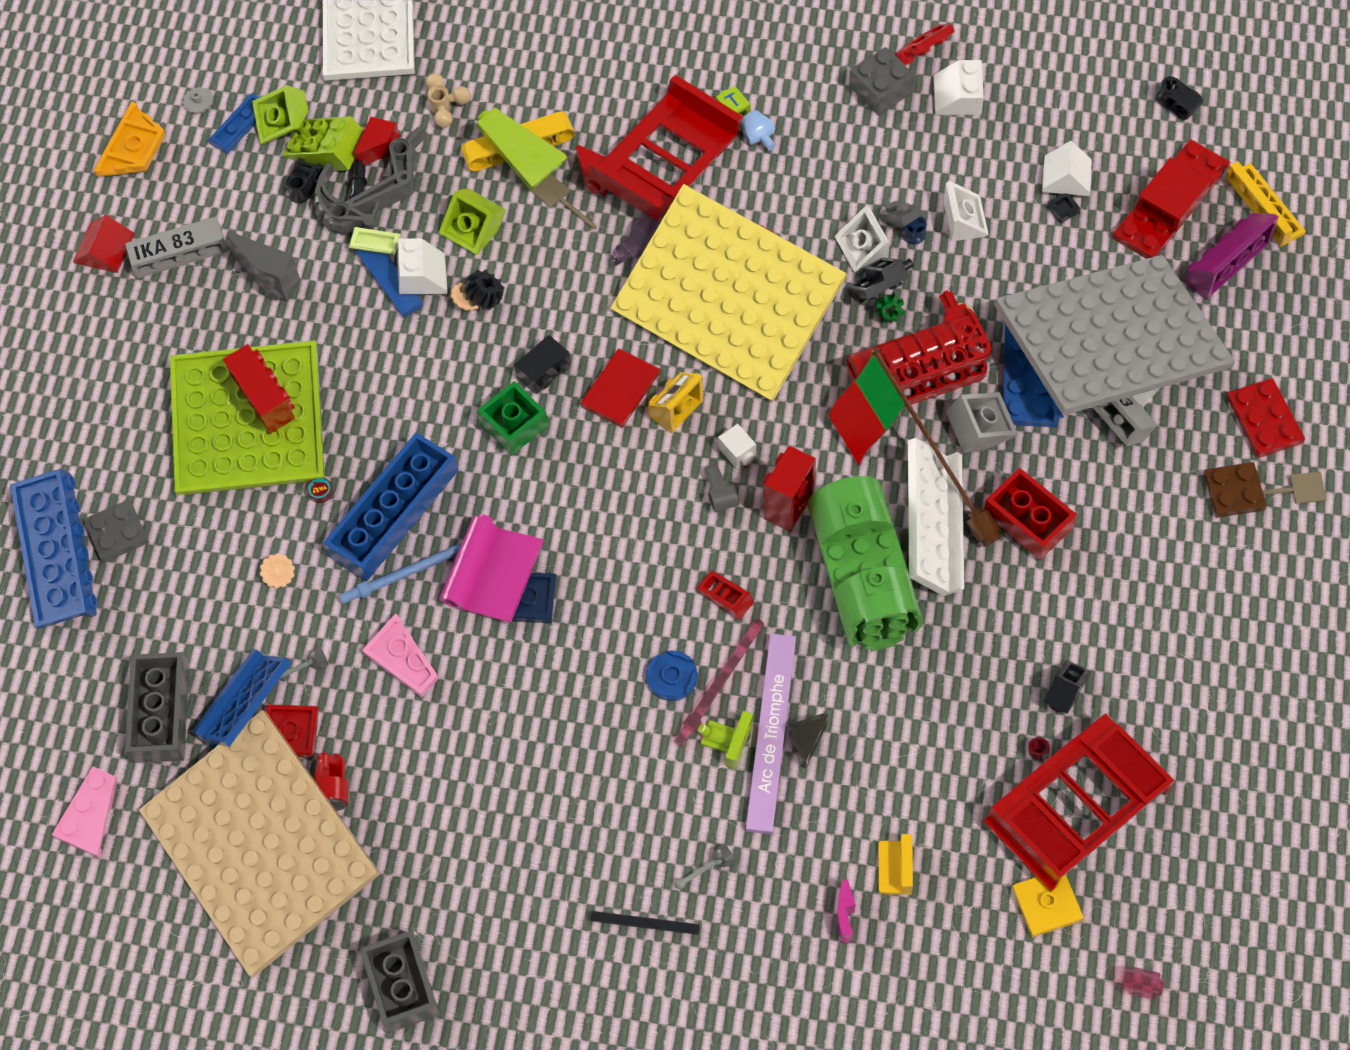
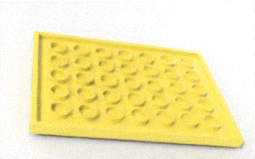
(729, 292)

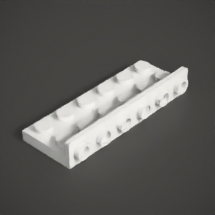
(935, 520)

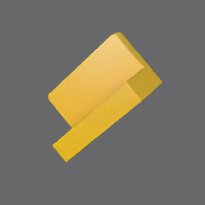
(896, 866)

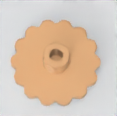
(460, 298)
(277, 570)

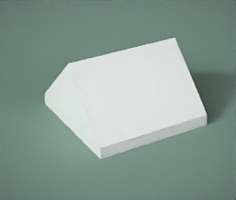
(1067, 171)
(964, 213)
(863, 240)

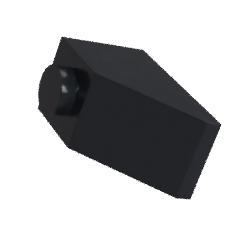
(1066, 687)

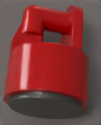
(331, 779)

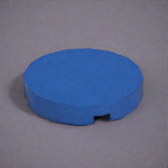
(672, 675)

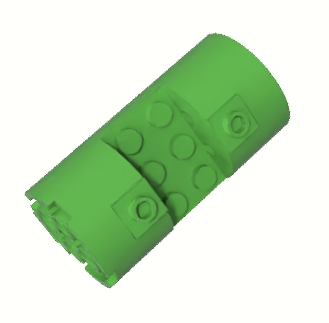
(864, 562)

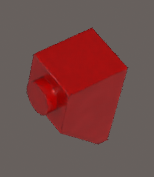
(376, 140)
(584, 157)

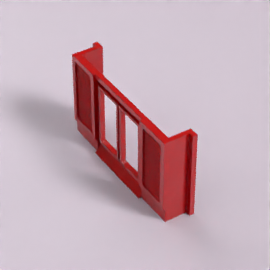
(688, 115)
(1041, 835)

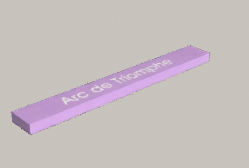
(771, 734)

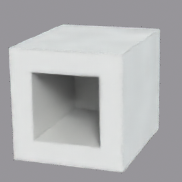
(737, 446)

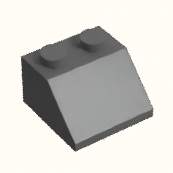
(980, 421)

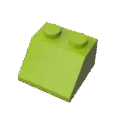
(471, 220)

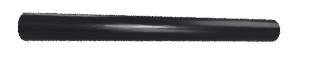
(644, 922)

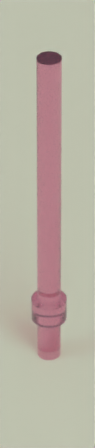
(693, 721)

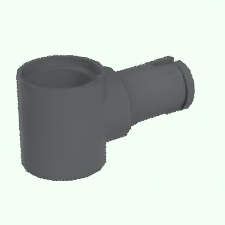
(721, 494)

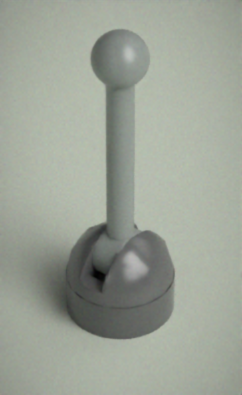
(316, 659)
(721, 857)

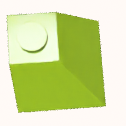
(279, 112)

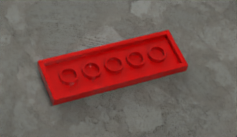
(1150, 237)

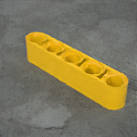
(552, 128)

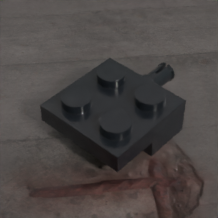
(880, 276)

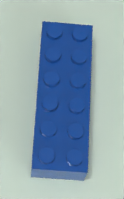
(391, 506)

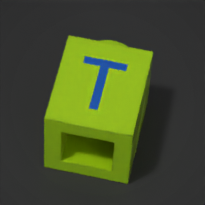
(735, 100)

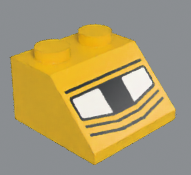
(677, 400)

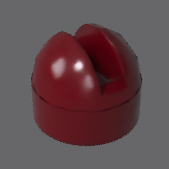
(1036, 748)

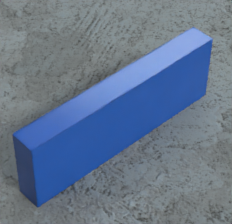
(235, 127)

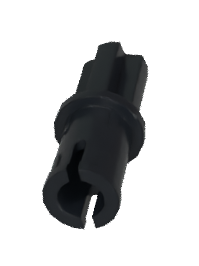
(357, 180)

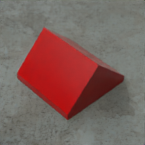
(104, 245)

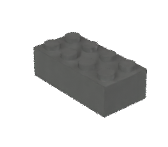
(157, 707)

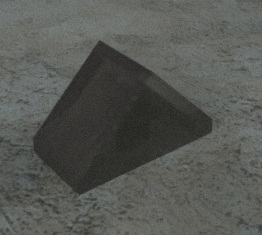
(806, 736)

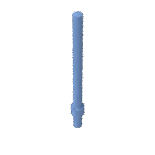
(364, 589)

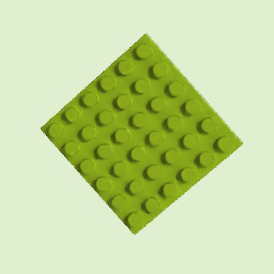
(222, 439)

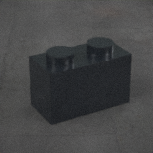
(542, 364)

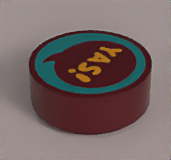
(319, 490)

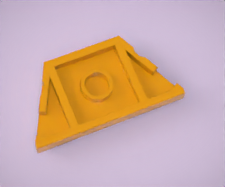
(131, 144)

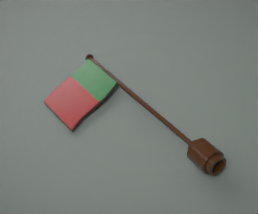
(871, 409)

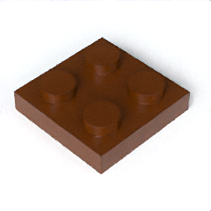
(1235, 489)

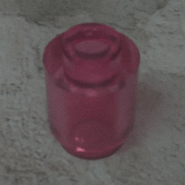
(1143, 983)

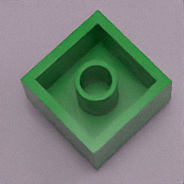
(513, 418)

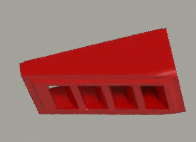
(737, 605)

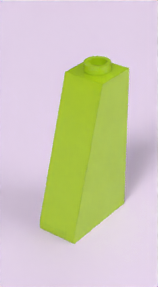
(520, 148)

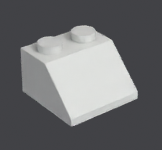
(959, 89)
(420, 268)

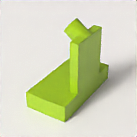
(727, 738)

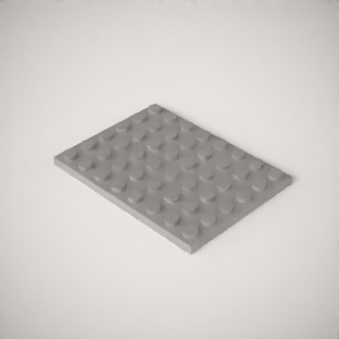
(1113, 334)

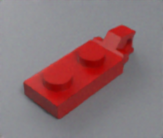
(923, 43)

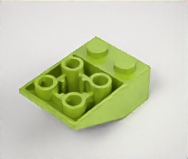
(325, 142)

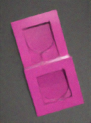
(846, 906)

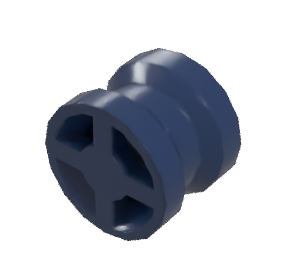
(919, 231)

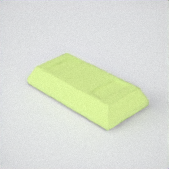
(374, 241)

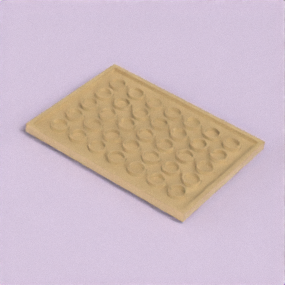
(259, 843)

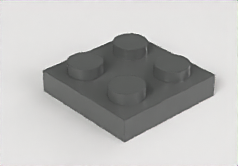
(116, 530)

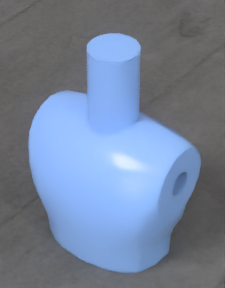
(757, 128)

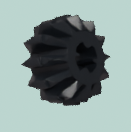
(483, 289)

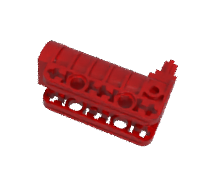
(933, 353)

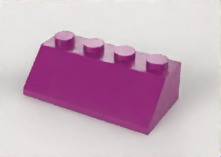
(1230, 253)

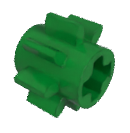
(886, 302)

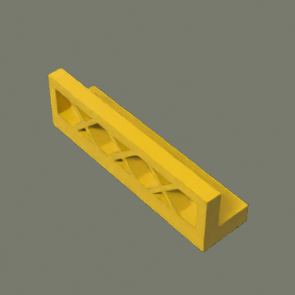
(1259, 203)

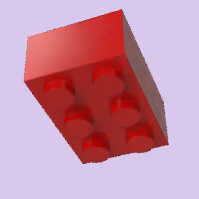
(260, 387)
(789, 488)
(1030, 513)

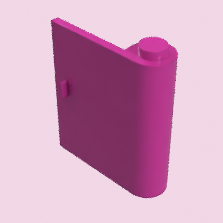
(490, 570)

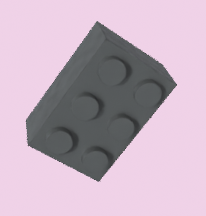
(399, 981)

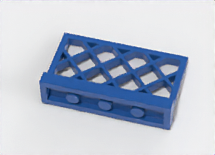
(240, 698)

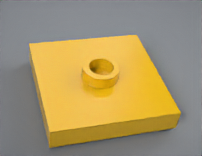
(1044, 909)

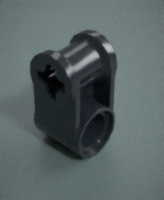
(1180, 100)
(303, 180)

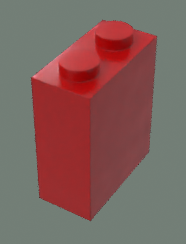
(1173, 194)

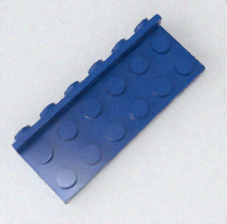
(1023, 390)
(53, 548)

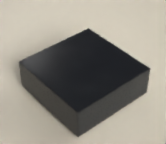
(1063, 207)

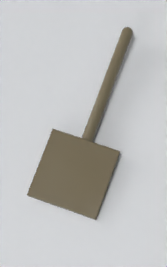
(552, 191)
(1305, 486)

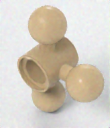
(440, 99)

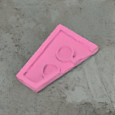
(400, 657)
(87, 814)

